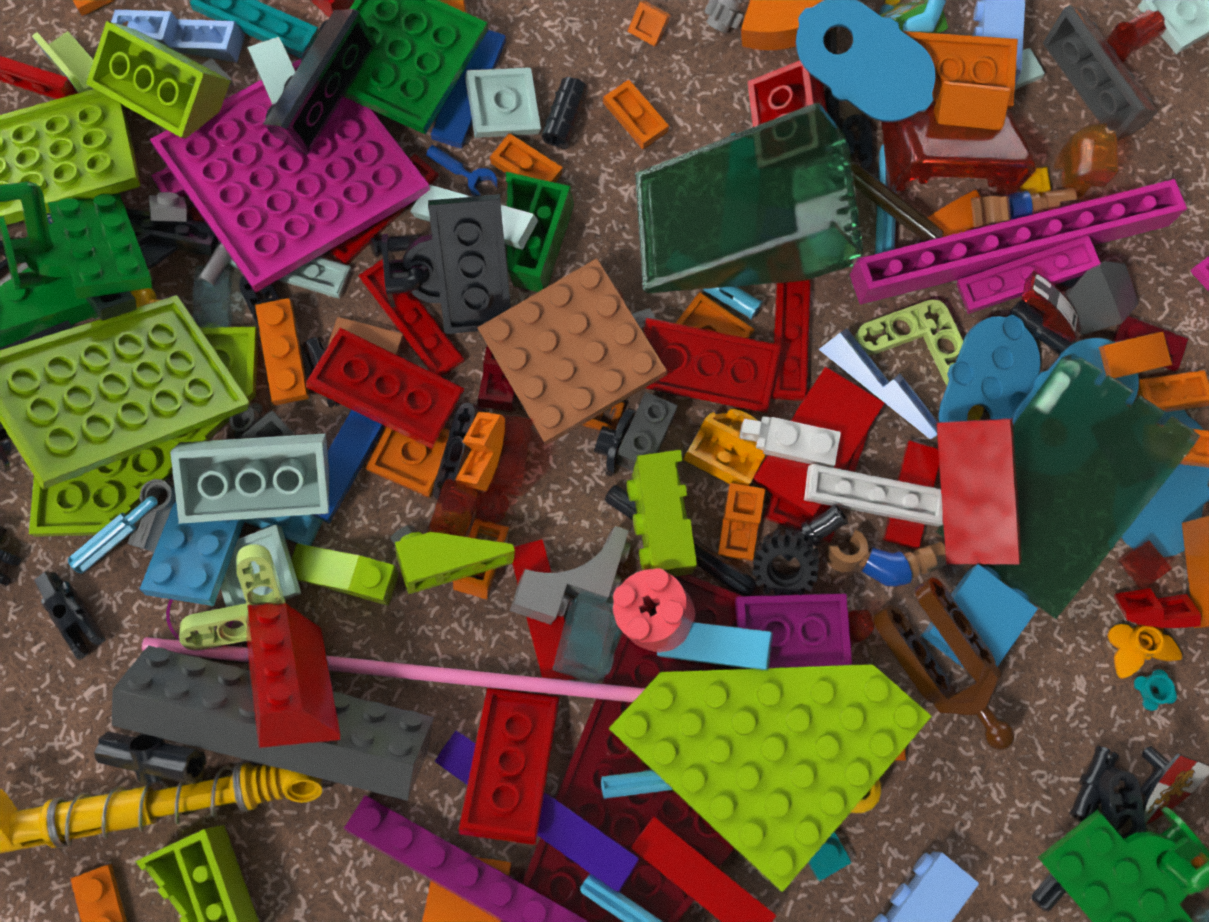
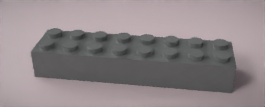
(214, 710)

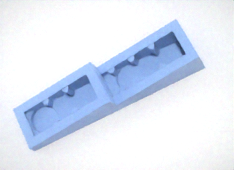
(194, 37)
(896, 393)

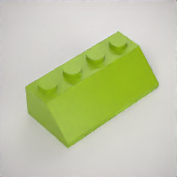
(156, 80)

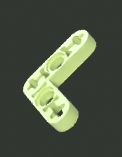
(919, 327)
(205, 621)

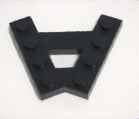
(156, 243)

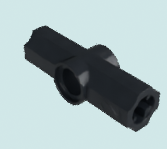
(150, 757)

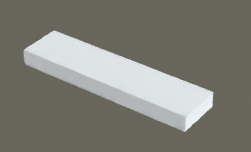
(874, 495)

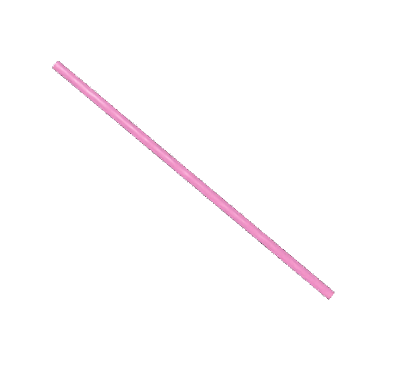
(427, 673)

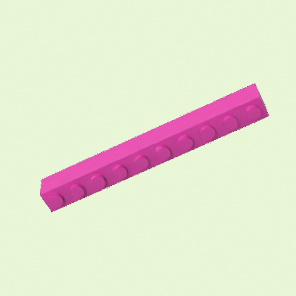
(994, 245)

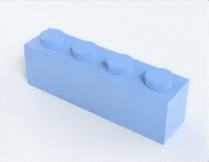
(1002, 20)
(933, 893)

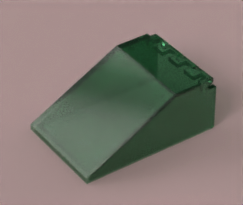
(751, 208)
(1083, 477)

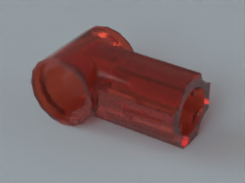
(1135, 34)

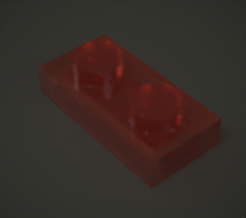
(454, 509)

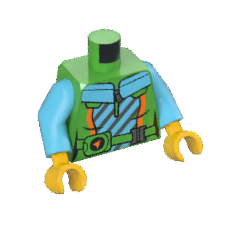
(916, 16)

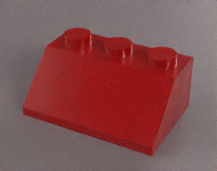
(783, 93)

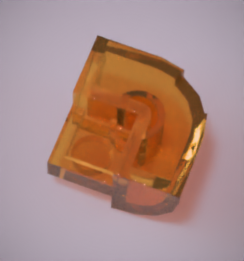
(1088, 158)

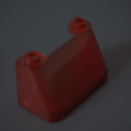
(927, 149)

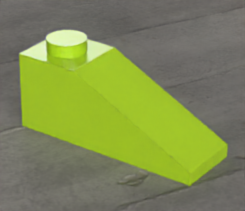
(443, 558)
(345, 573)

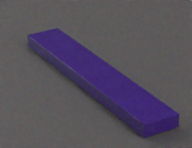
(557, 825)

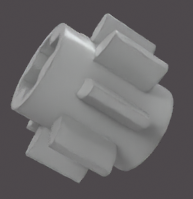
(724, 14)

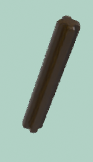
(894, 205)

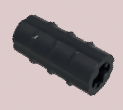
(565, 112)

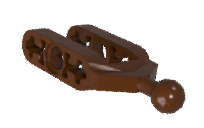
(966, 646)

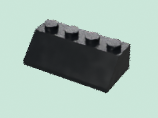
(321, 80)

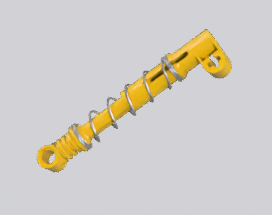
(62, 821)

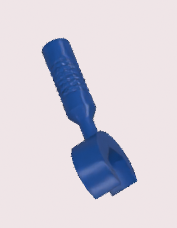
(457, 168)

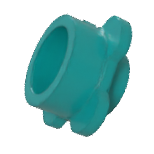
(1165, 686)

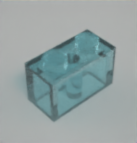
(587, 639)

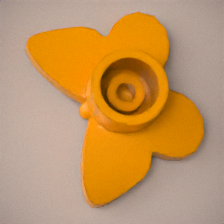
(1140, 644)

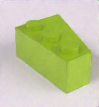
(662, 514)
(202, 878)

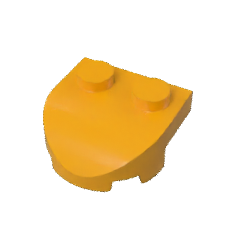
(722, 452)

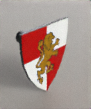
(1169, 782)

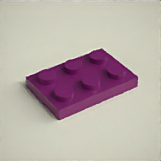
(804, 628)

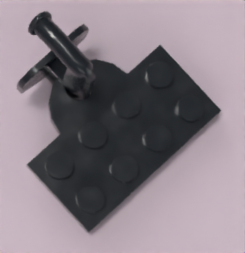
(455, 265)

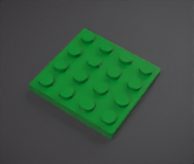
(415, 59)

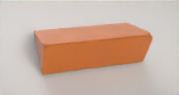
(972, 105)

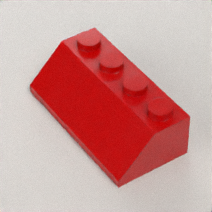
(289, 677)

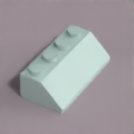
(251, 478)

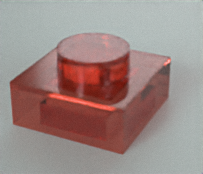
(1144, 564)

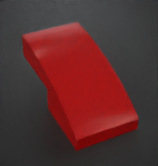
(1166, 612)

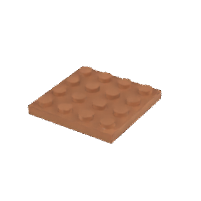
(572, 351)

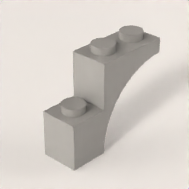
(542, 594)

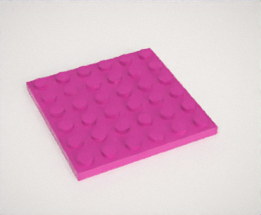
(277, 203)

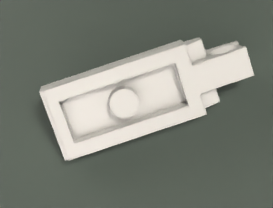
(792, 440)

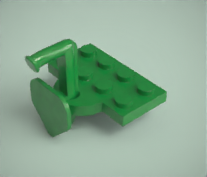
(84, 242)
(1131, 876)

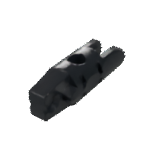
(68, 613)

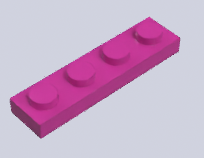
(1008, 280)

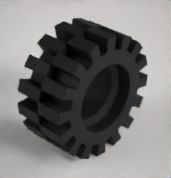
(790, 545)

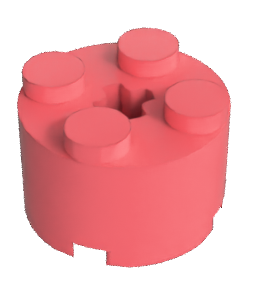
(635, 602)

